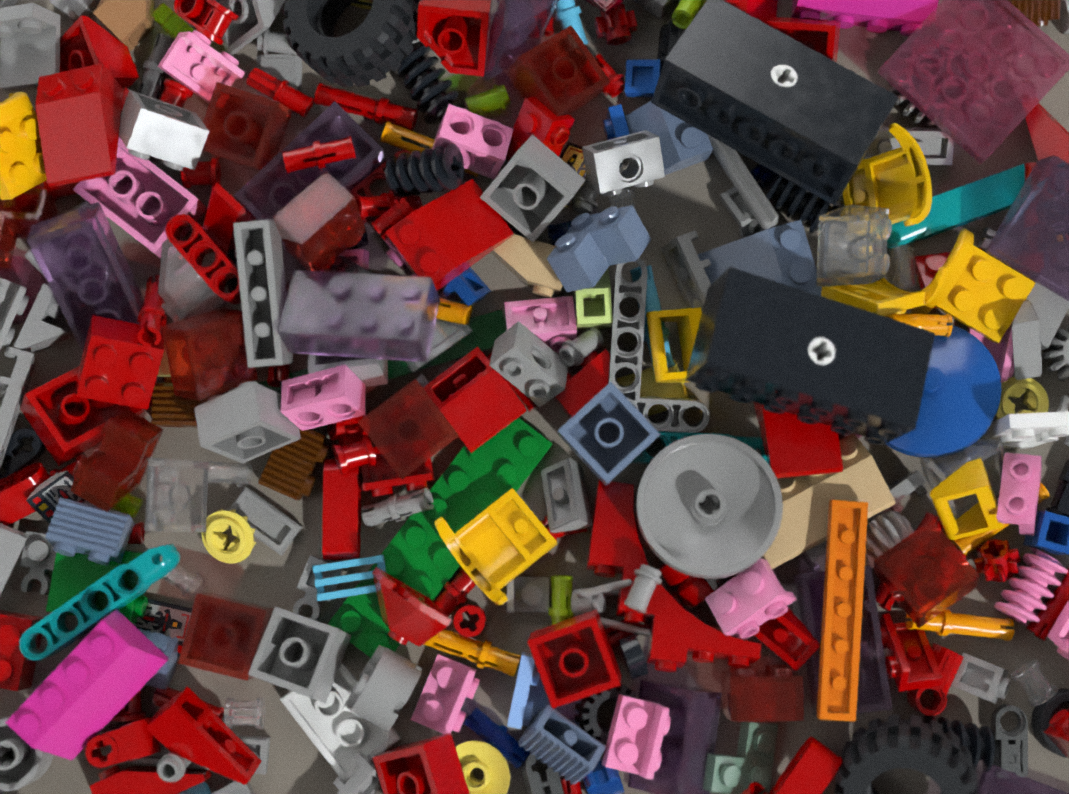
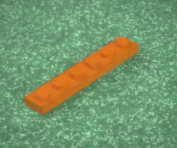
(842, 610)

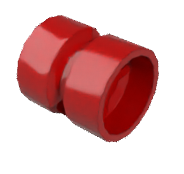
(689, 588)

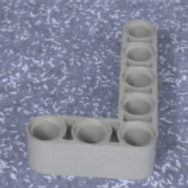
(633, 359)

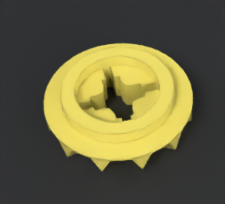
(1035, 397)
(217, 542)

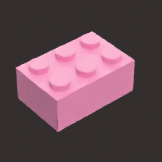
(141, 199)

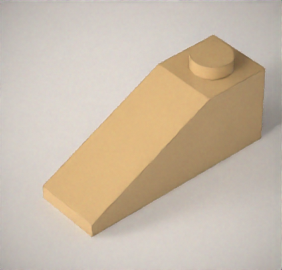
(529, 264)

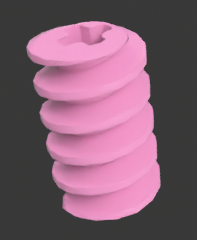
(1030, 587)

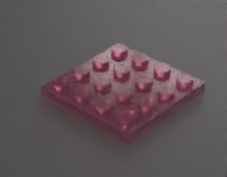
(976, 70)

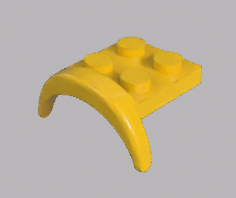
(20, 147)
(894, 181)
(979, 290)
(883, 297)
(498, 544)

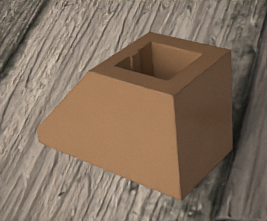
(126, 19)

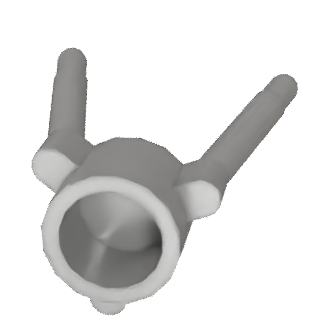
(595, 598)

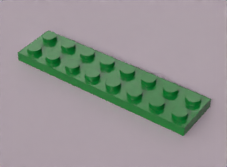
(418, 552)

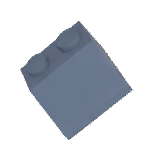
(679, 141)

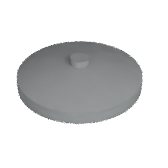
(709, 506)

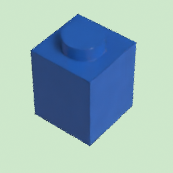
(1050, 533)

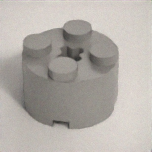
(383, 687)
(28, 762)

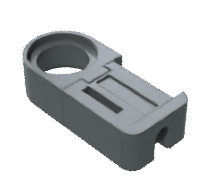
(1011, 745)

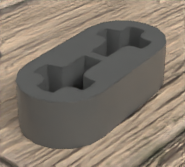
(533, 782)

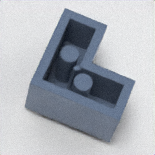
(596, 244)

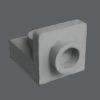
(740, 212)
(527, 594)
(982, 679)

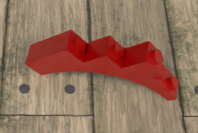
(675, 632)

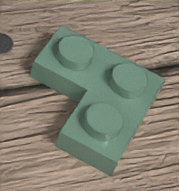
(751, 764)

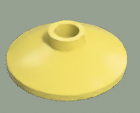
(492, 763)

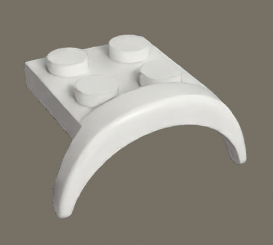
(1030, 429)

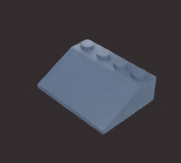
(775, 254)

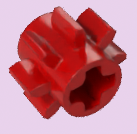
(616, 25)
(346, 431)
(997, 560)

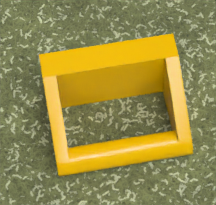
(688, 323)
(965, 481)

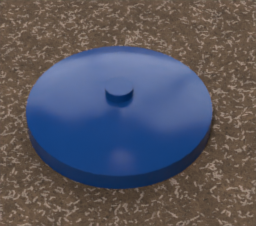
(957, 398)

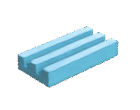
(320, 582)

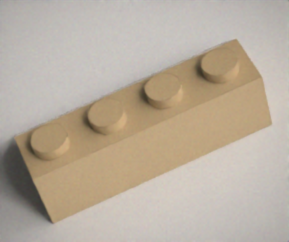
(808, 497)

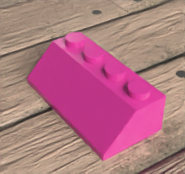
(873, 14)
(88, 688)

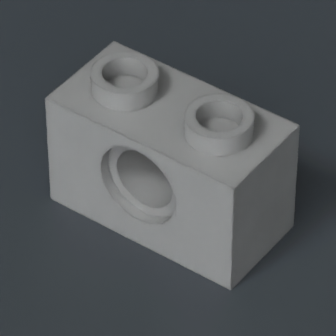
(605, 157)
(529, 364)

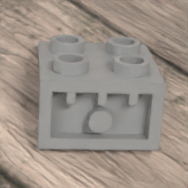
(28, 45)

